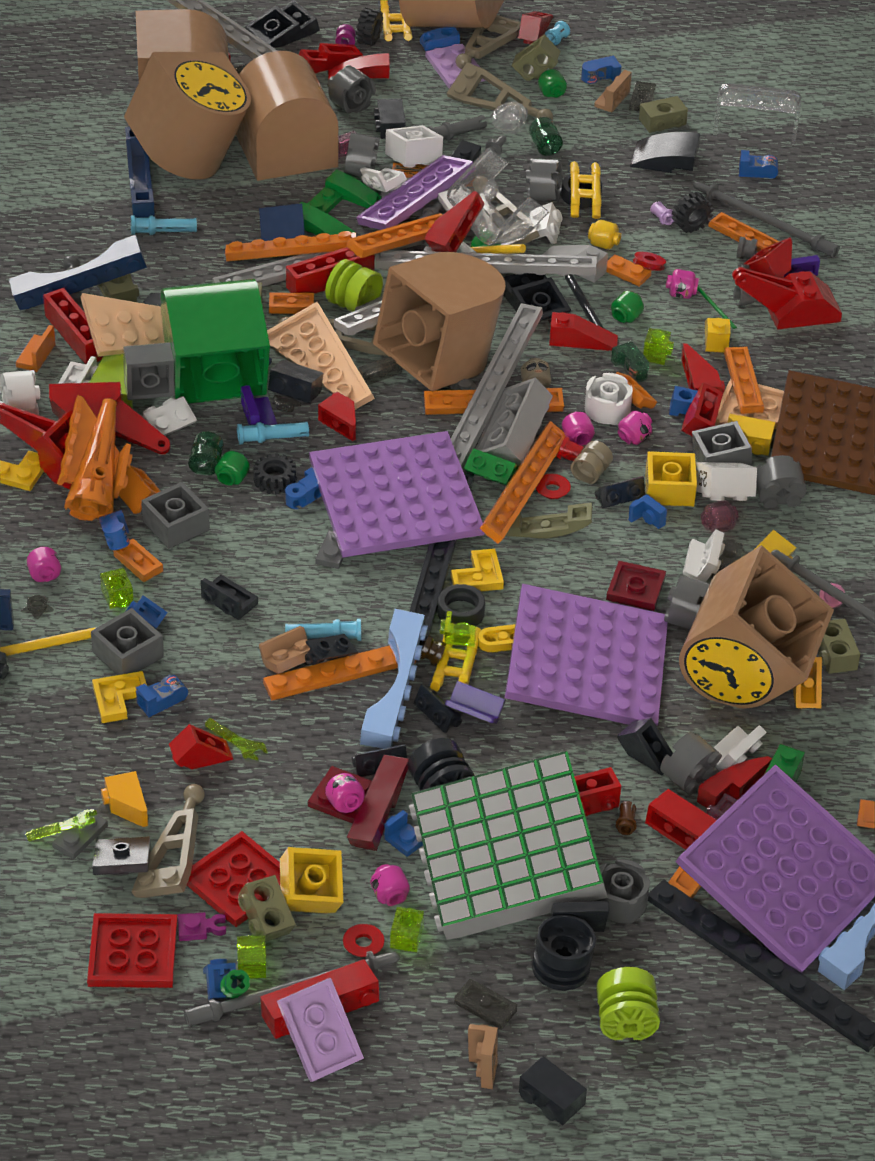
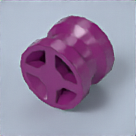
(347, 32)

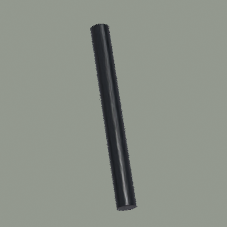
(582, 300)

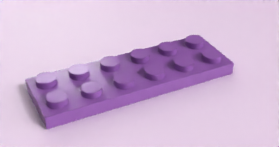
(414, 193)

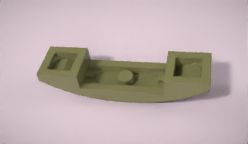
(552, 525)

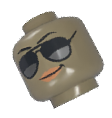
(536, 368)

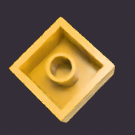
(671, 478)
(312, 879)

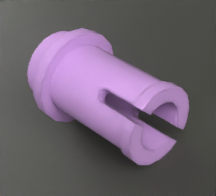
(664, 214)

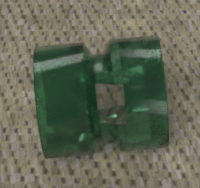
(545, 136)
(205, 453)

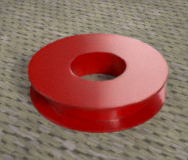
(649, 261)
(555, 479)
(363, 930)

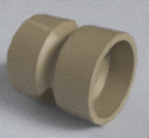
(592, 462)

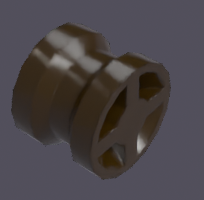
(432, 650)

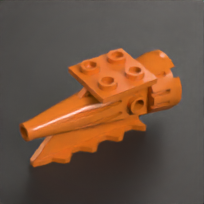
(93, 461)

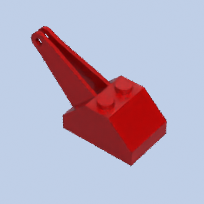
(793, 300)
(129, 423)
(42, 434)

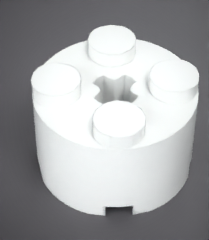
(19, 390)
(608, 398)

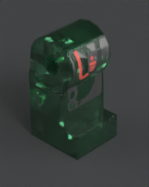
(631, 360)

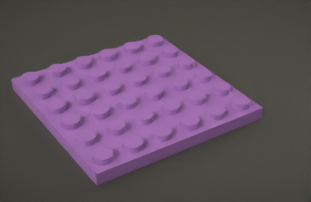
(396, 494)
(587, 656)
(784, 869)

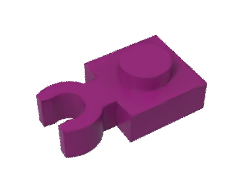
(196, 926)

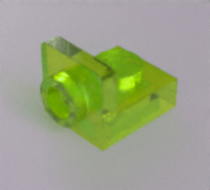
(457, 634)

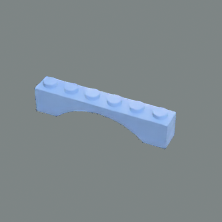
(382, 718)
(846, 958)

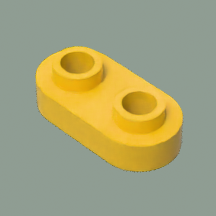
(500, 637)

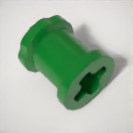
(227, 980)

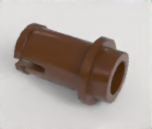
(626, 822)

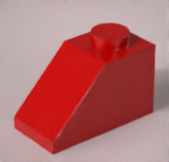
(703, 409)
(339, 415)
(199, 748)

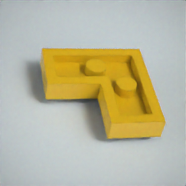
(22, 475)
(485, 572)
(112, 692)

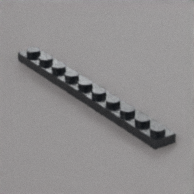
(434, 576)
(764, 964)

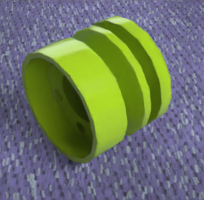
(352, 285)
(628, 1004)

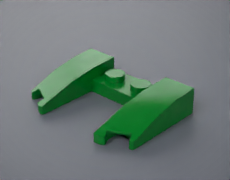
(337, 187)

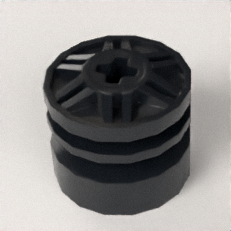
(438, 763)
(563, 952)

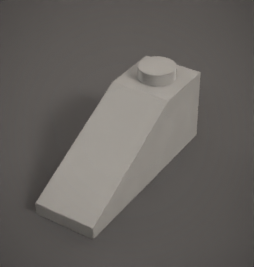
(583, 250)

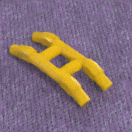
(389, 29)
(577, 193)
(462, 673)

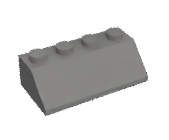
(515, 421)

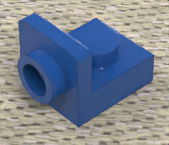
(650, 510)
(149, 611)
(401, 834)
(214, 973)

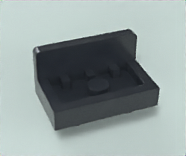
(228, 596)

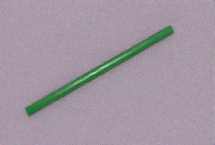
(715, 306)

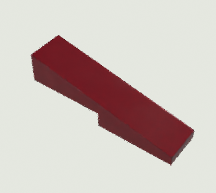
(379, 800)

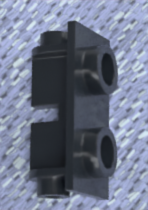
(621, 492)
(329, 649)
(435, 709)
(368, 762)

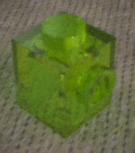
(657, 346)

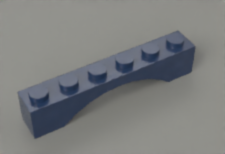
(139, 177)
(117, 261)

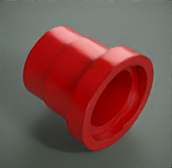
(569, 449)

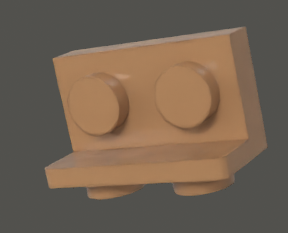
(615, 92)
(285, 650)
(484, 1051)

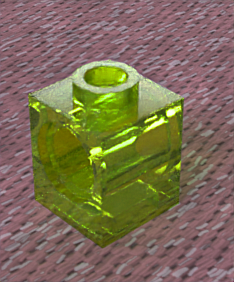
(116, 588)
(407, 929)
(252, 955)

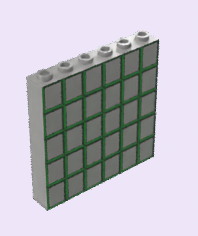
(505, 846)

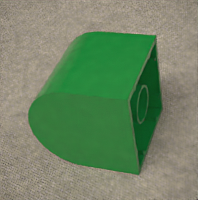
(216, 339)

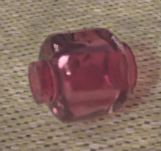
(719, 516)

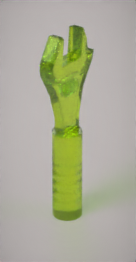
(246, 746)
(78, 821)

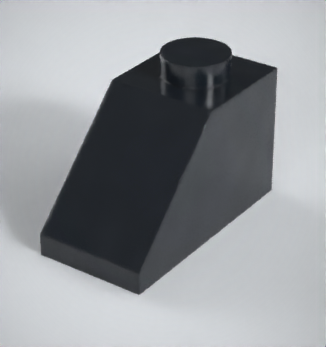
(645, 743)

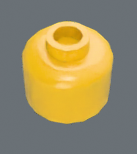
(604, 234)

